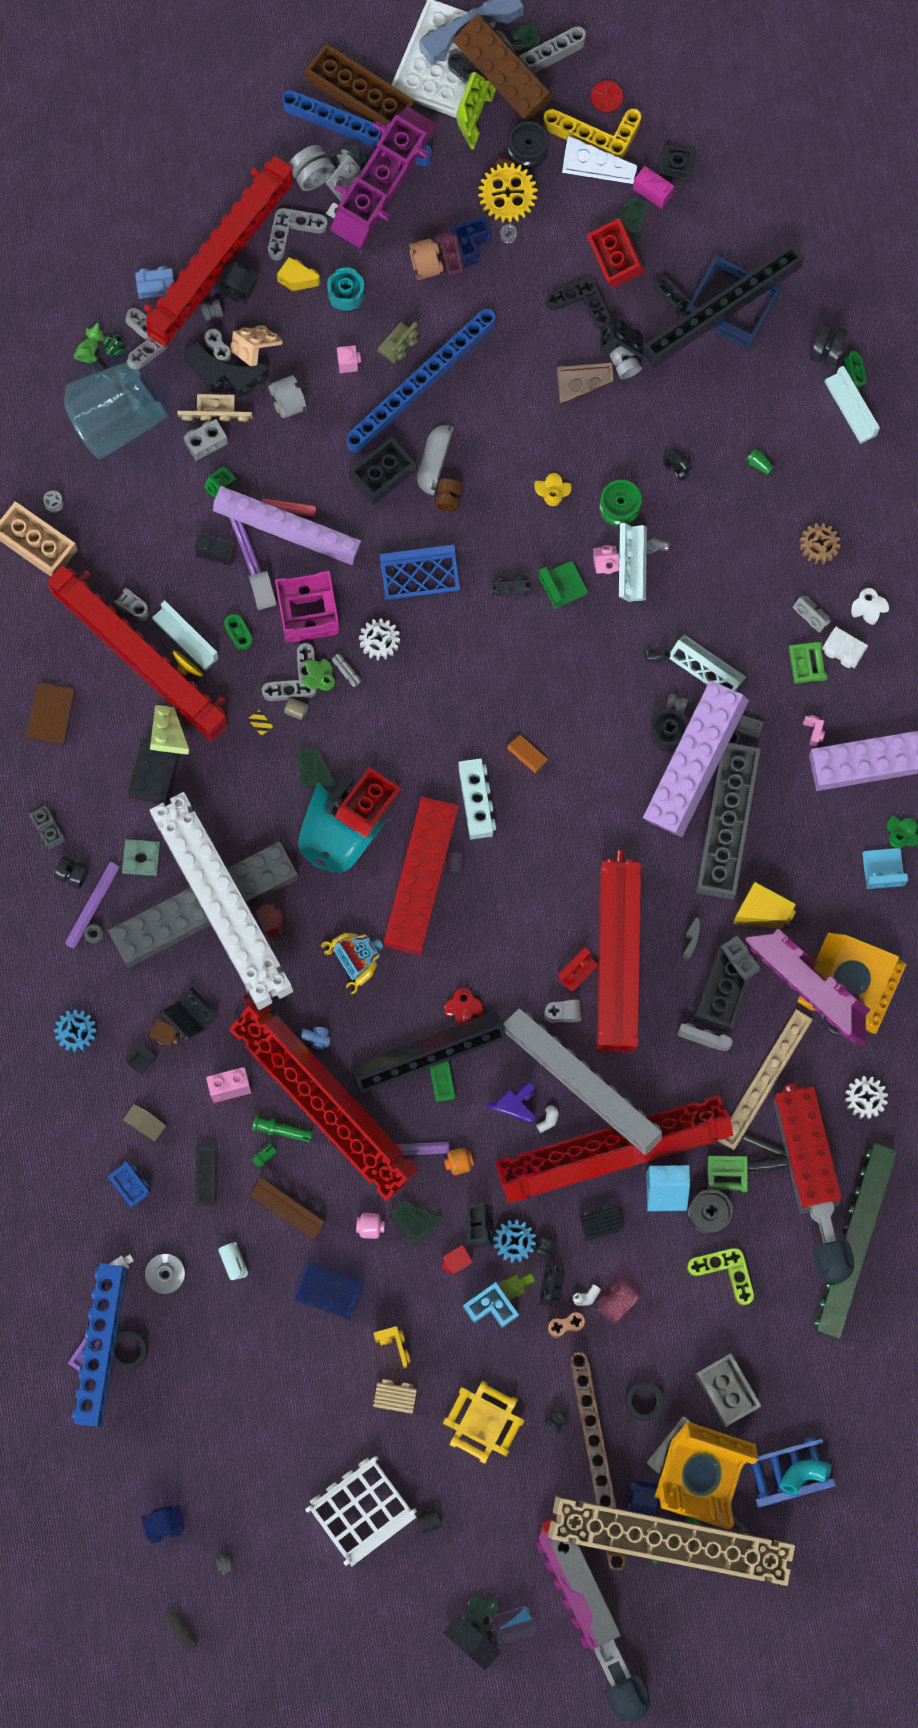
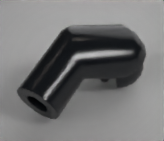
(658, 658)

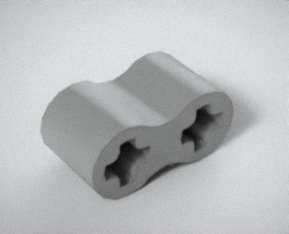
(218, 346)
(262, 590)

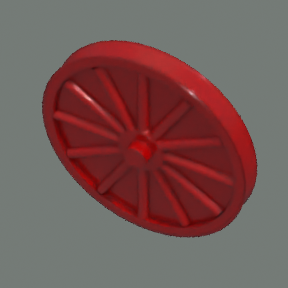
(606, 96)

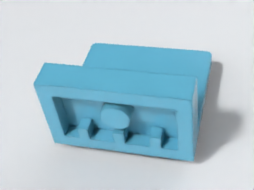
(884, 868)

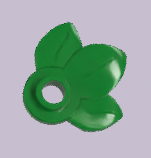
(904, 830)

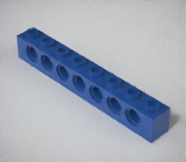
(111, 1315)

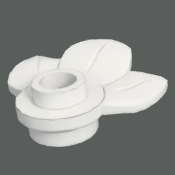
(869, 609)

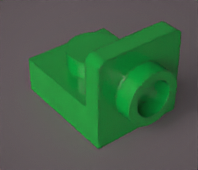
(219, 478)

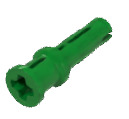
(272, 1127)

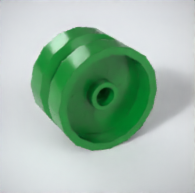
(620, 492)

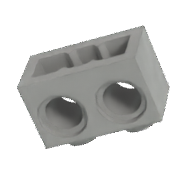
(208, 443)

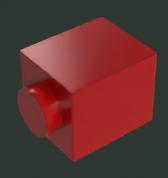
(456, 1261)

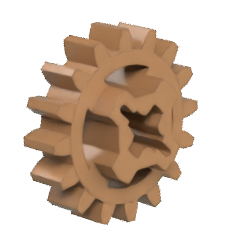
(825, 537)

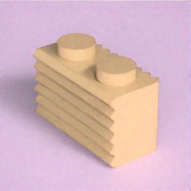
(395, 1397)

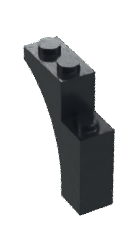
(216, 373)

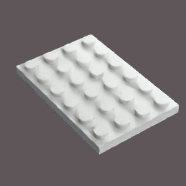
(426, 83)

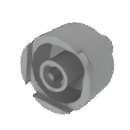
(287, 396)

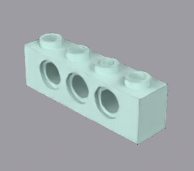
(476, 828)

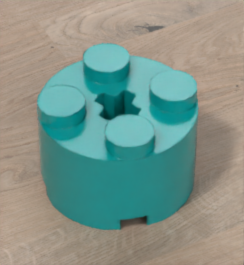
(345, 299)

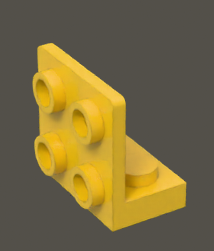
(386, 1336)

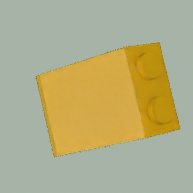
(765, 909)

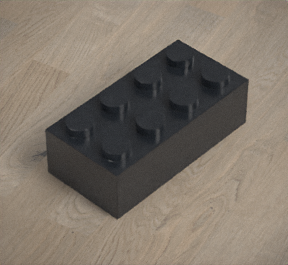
(722, 994)

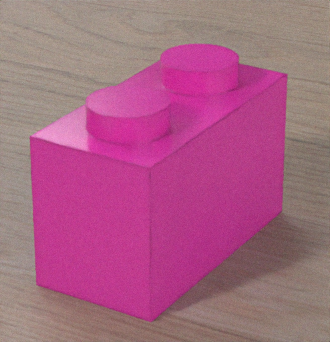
(653, 187)

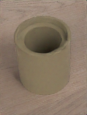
(296, 708)

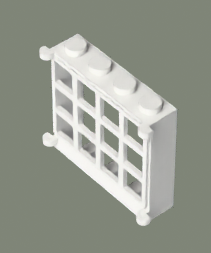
(379, 1535)

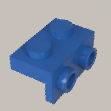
(129, 1184)

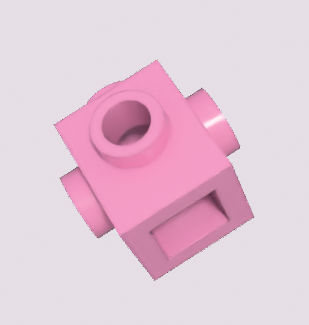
(606, 559)

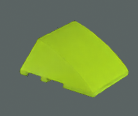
(471, 105)

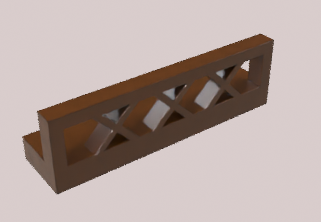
(287, 1209)

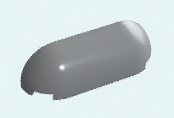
(433, 458)

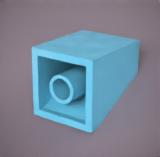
(667, 1188)

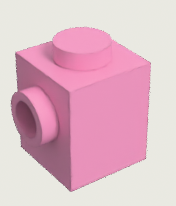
(348, 359)

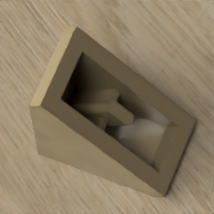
(144, 1122)

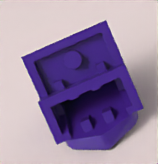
(512, 1105)

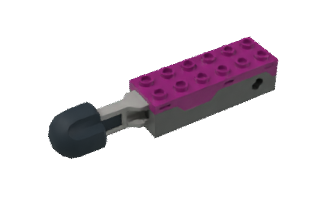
(627, 1694)

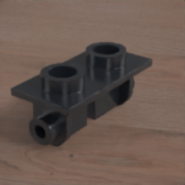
(672, 294)
(518, 585)
(549, 1295)

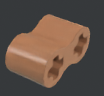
(566, 1325)

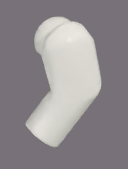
(550, 1120)
(586, 1298)

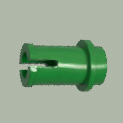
(263, 1156)

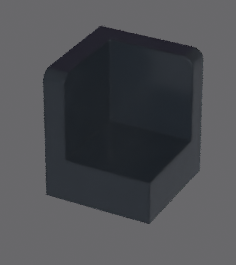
(140, 1059)

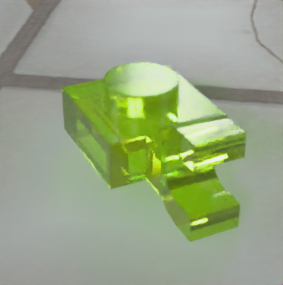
(514, 1287)

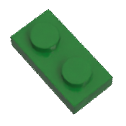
(442, 1082)

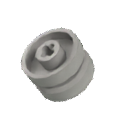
(311, 167)

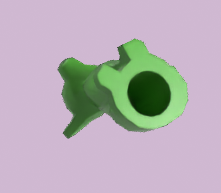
(87, 348)

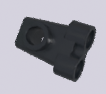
(677, 461)

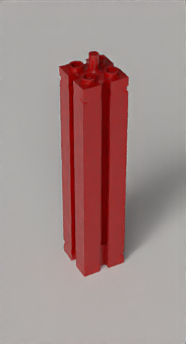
(618, 955)

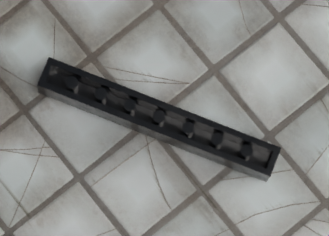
(428, 1052)

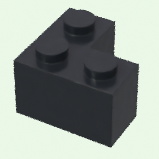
(474, 1643)

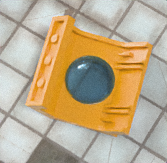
(863, 970)
(703, 1474)

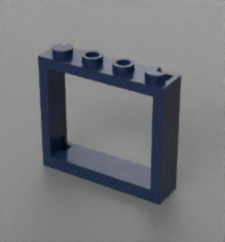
(725, 328)

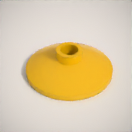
(185, 665)

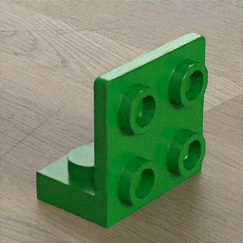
(562, 584)

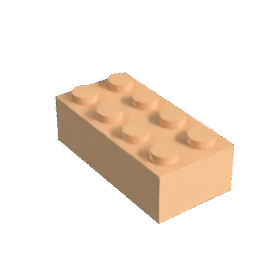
(35, 539)

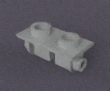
(806, 608)

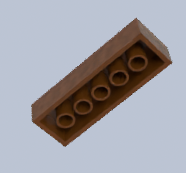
(503, 67)
(356, 87)

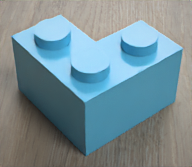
(491, 1301)

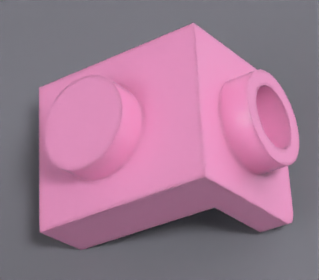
(817, 733)

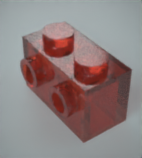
(270, 920)

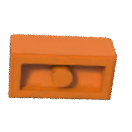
(527, 753)

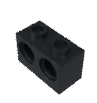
(479, 1225)

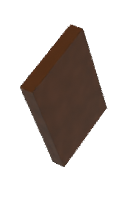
(50, 713)

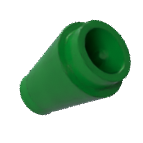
(759, 461)

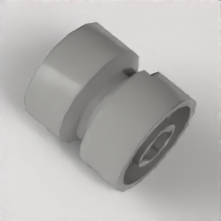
(626, 363)

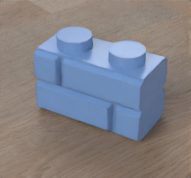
(154, 282)

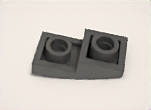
(47, 827)

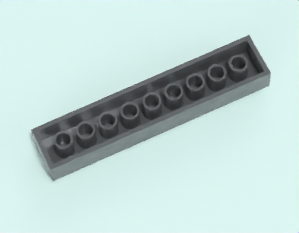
(183, 914)

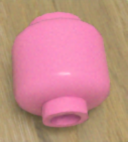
(370, 1225)

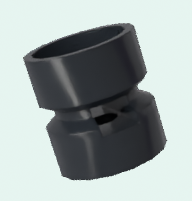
(78, 872)

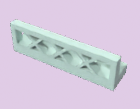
(852, 405)
(632, 562)
(185, 636)
(707, 660)

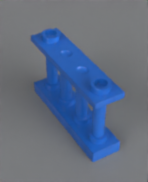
(764, 1496)

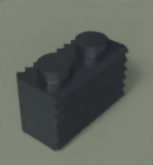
(215, 549)
(601, 1222)

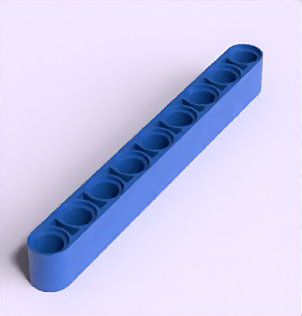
(333, 115)

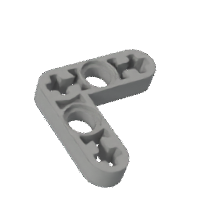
(290, 223)
(149, 343)
(274, 685)

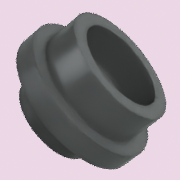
(93, 927)
(223, 1564)

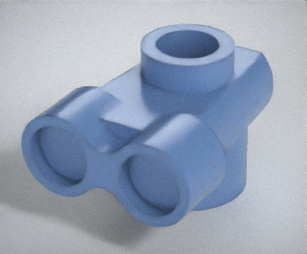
(318, 1038)

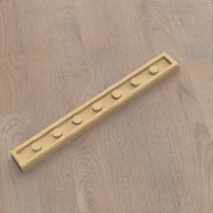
(767, 1077)

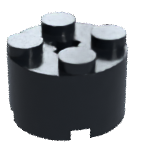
(236, 282)
(673, 720)

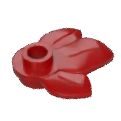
(463, 1009)

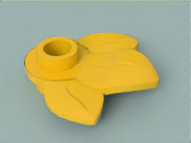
(552, 487)

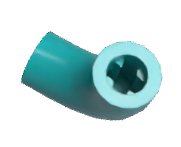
(804, 1471)

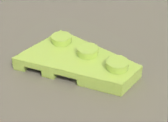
(167, 731)

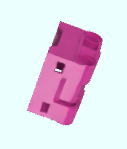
(324, 623)

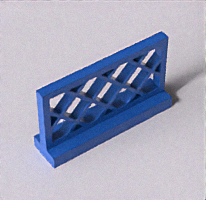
(413, 557)

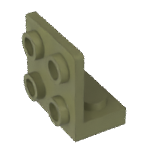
(399, 341)

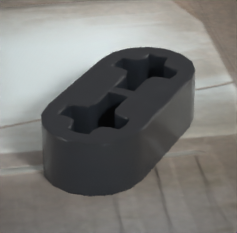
(465, 67)

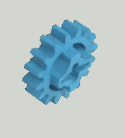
(82, 1028)
(520, 1248)

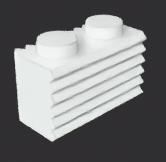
(844, 648)

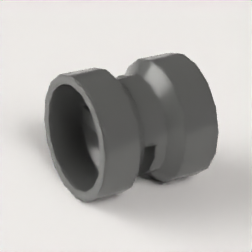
(211, 310)
(676, 703)

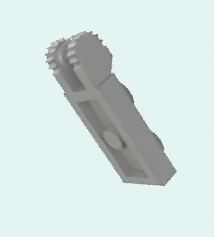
(704, 1037)

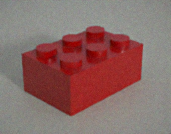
(616, 253)
(368, 802)

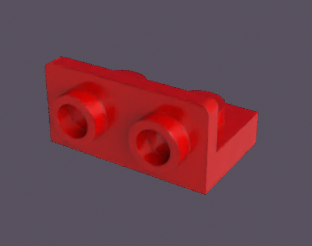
(577, 970)

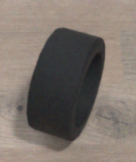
(142, 1355)
(659, 1396)

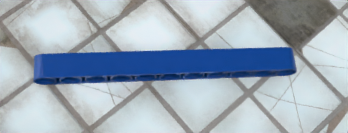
(424, 372)

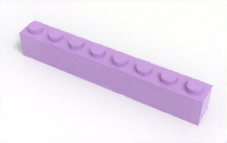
(286, 525)

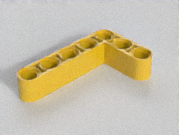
(594, 134)

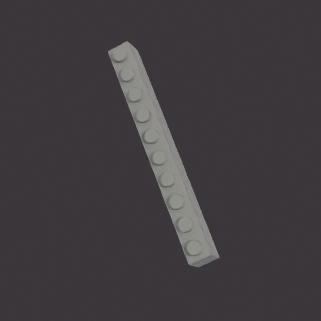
(582, 1081)

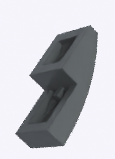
(692, 935)
(740, 958)

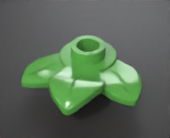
(317, 673)

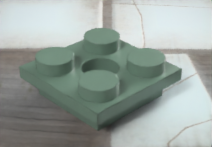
(133, 849)

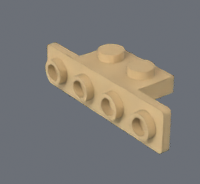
(215, 406)

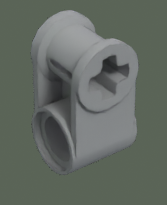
(129, 603)
(565, 1011)

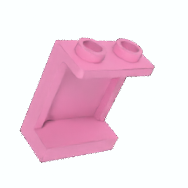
(228, 1085)

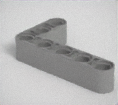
(551, 47)

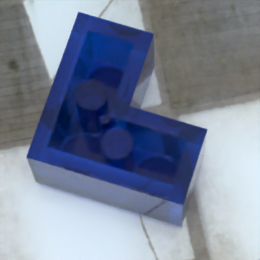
(468, 236)

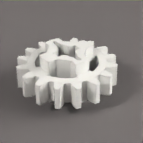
(372, 641)
(865, 1089)

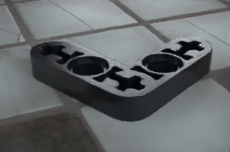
(586, 296)

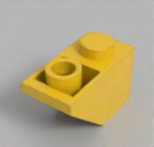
(297, 276)

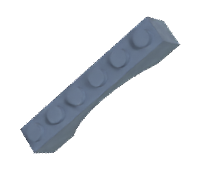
(437, 44)

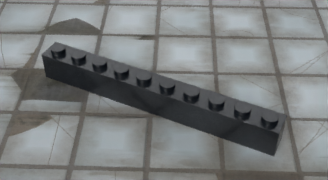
(723, 306)

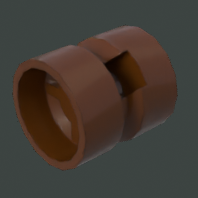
(448, 496)

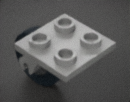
(347, 167)

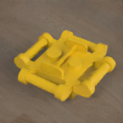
(483, 1422)

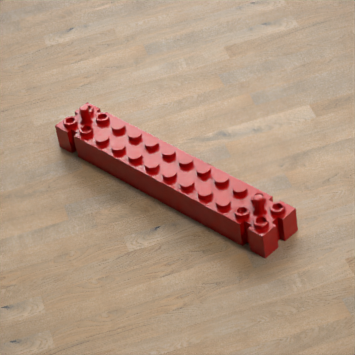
(221, 249)
(137, 653)
(324, 1100)
(610, 1151)

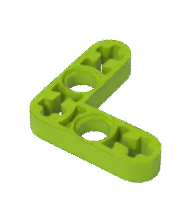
(732, 1269)

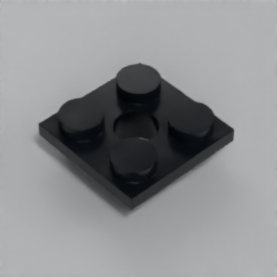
(672, 170)

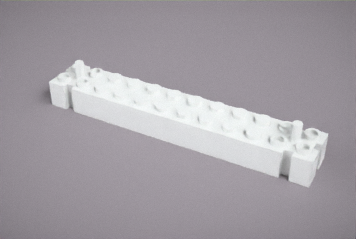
(221, 901)

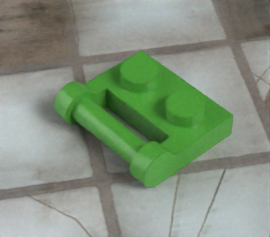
(802, 665)
(727, 1167)

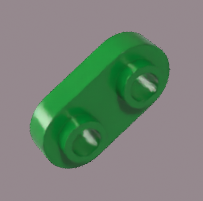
(855, 368)
(239, 632)

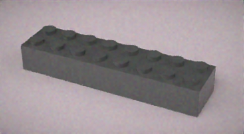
(728, 821)

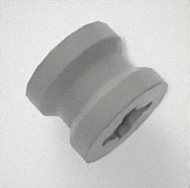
(53, 497)

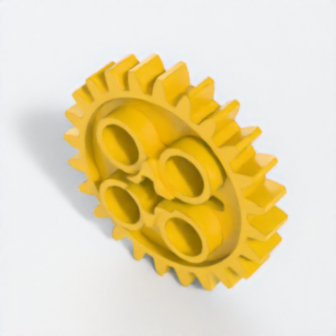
(506, 175)

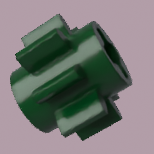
(114, 345)

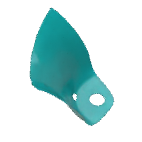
(326, 834)

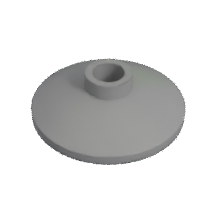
(163, 1263)

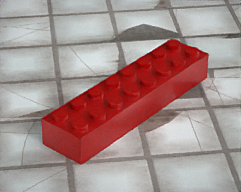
(421, 876)

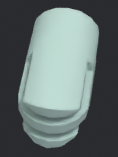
(233, 1261)

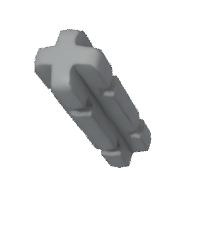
(346, 670)

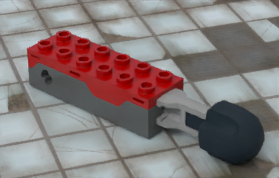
(813, 1175)

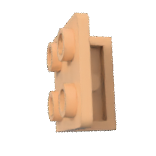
(248, 341)

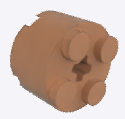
(425, 259)

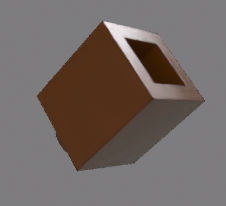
(164, 1034)

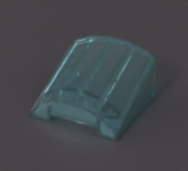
(111, 408)

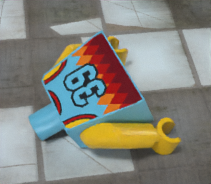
(356, 955)

